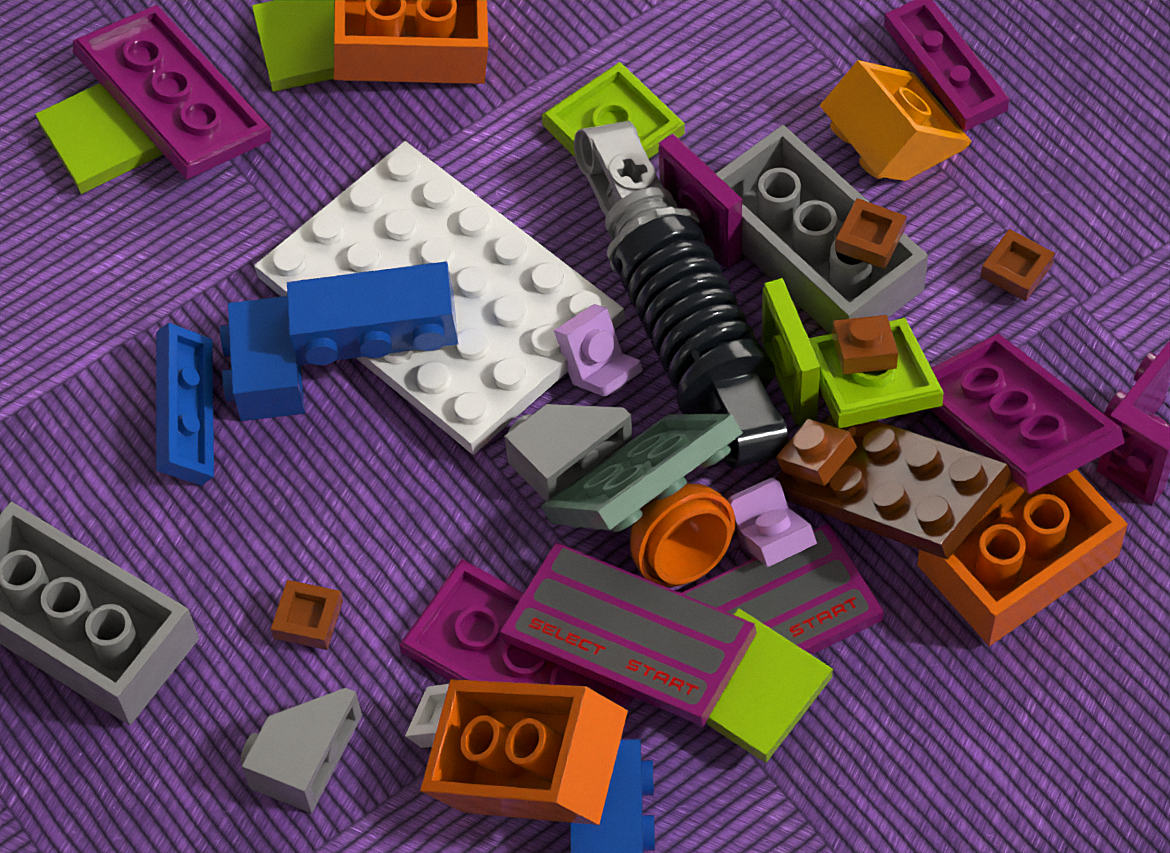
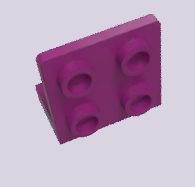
(1144, 458)

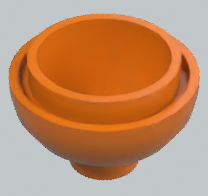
(682, 535)

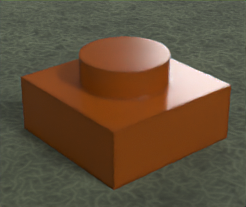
(870, 233)
(1017, 265)
(865, 344)
(816, 452)
(307, 614)

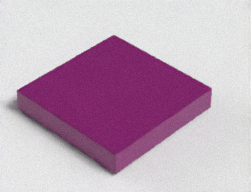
(707, 195)

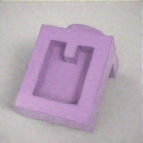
(595, 353)
(768, 525)

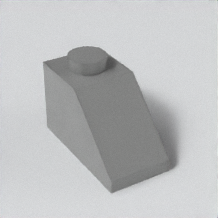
(564, 443)
(301, 748)

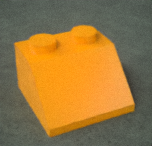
(892, 121)

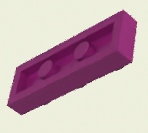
(946, 63)

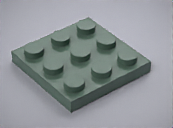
(642, 470)

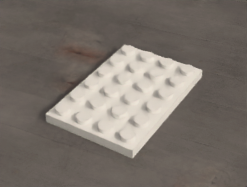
(503, 284)

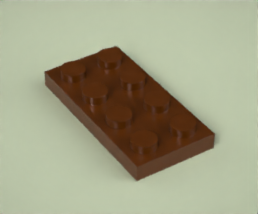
(905, 488)

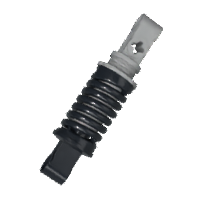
(681, 294)

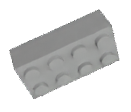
(791, 227)
(86, 617)

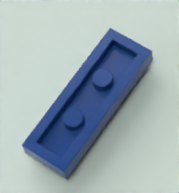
(184, 404)

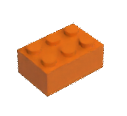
(411, 40)
(1027, 554)
(525, 750)

